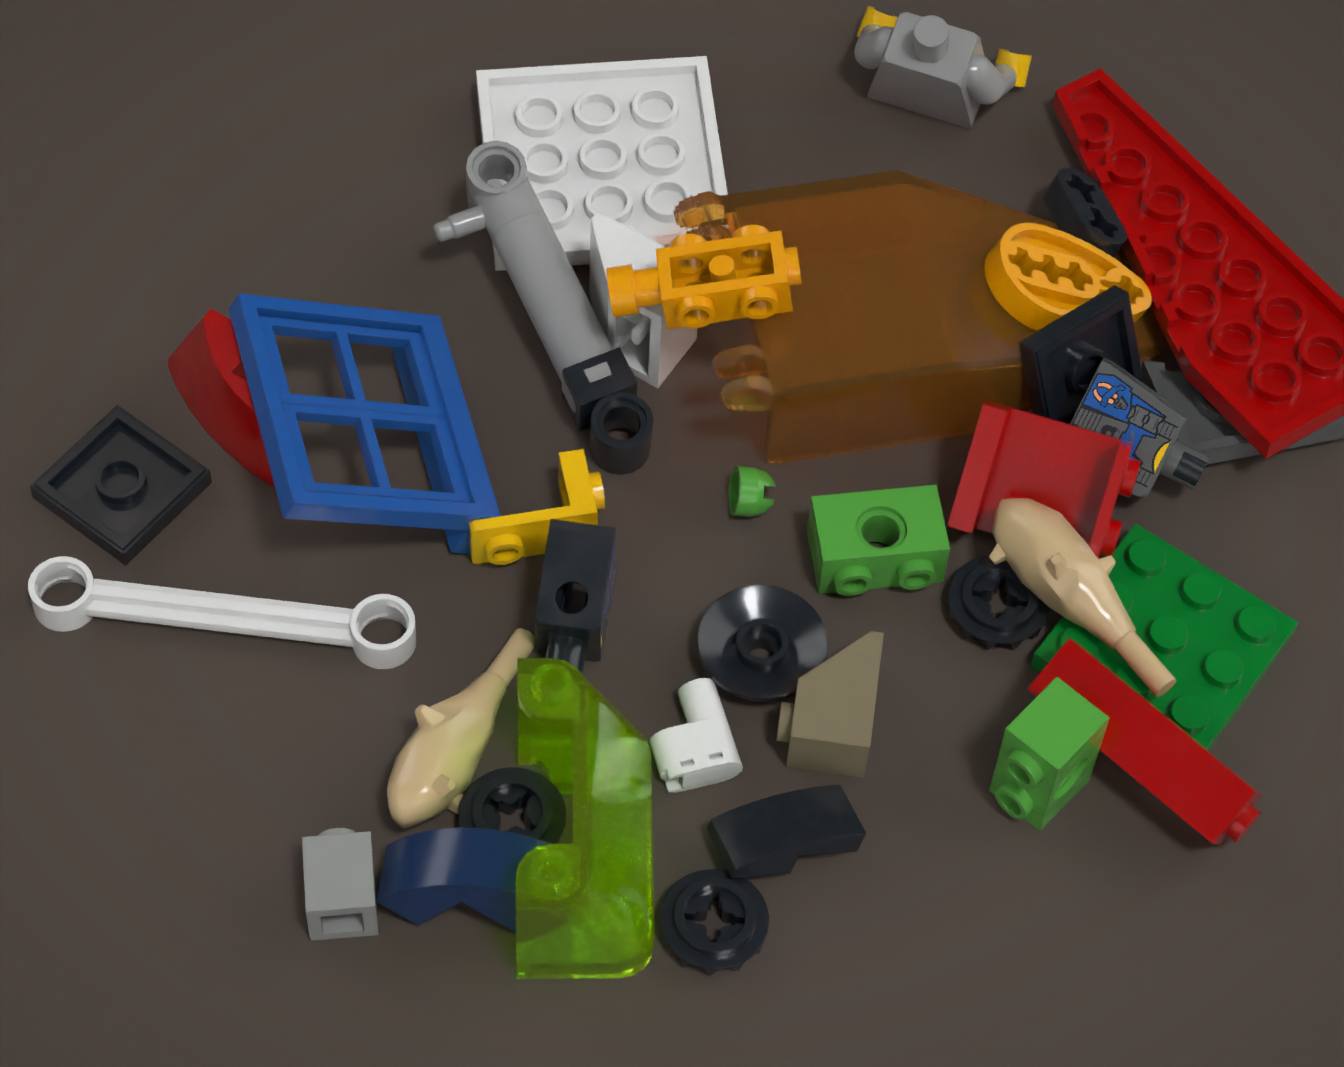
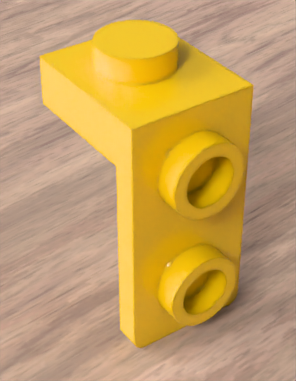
(525, 534)

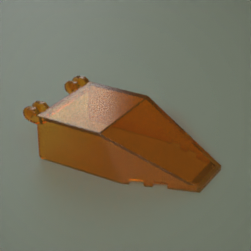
(890, 319)

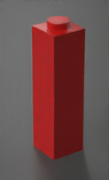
(1157, 749)

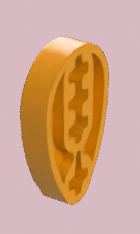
(1047, 273)

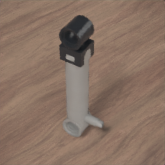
(594, 376)

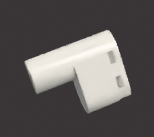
(702, 748)

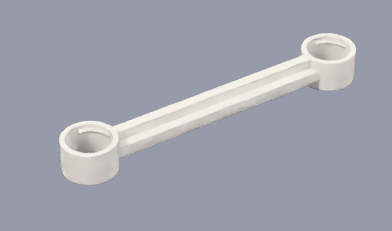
(222, 612)

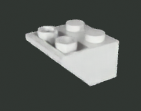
(644, 337)

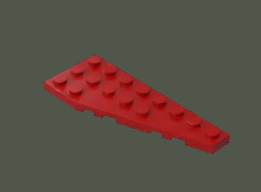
(1227, 292)

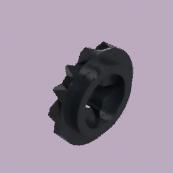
(969, 606)
(506, 792)
(739, 905)

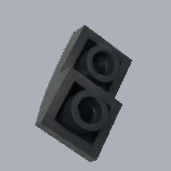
(775, 830)

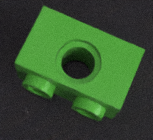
(901, 518)
(1047, 754)

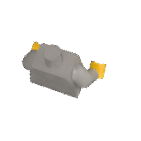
(934, 66)

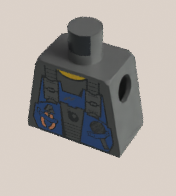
(1133, 412)

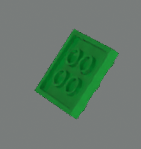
(1196, 623)

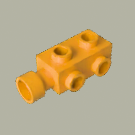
(711, 280)

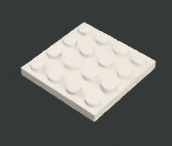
(607, 141)

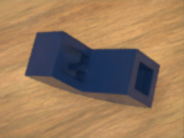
(452, 866)

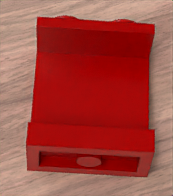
(1047, 462)

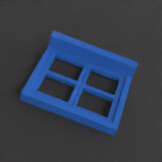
(433, 410)

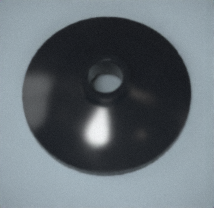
(765, 620)

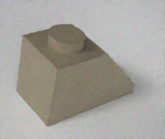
(834, 711)

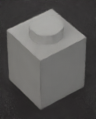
(339, 884)

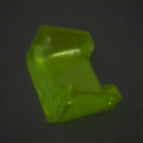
(591, 901)

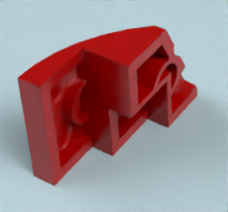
(217, 393)

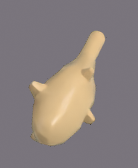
(1071, 581)
(450, 740)

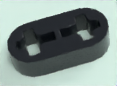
(1084, 210)

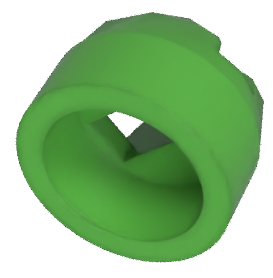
(747, 491)

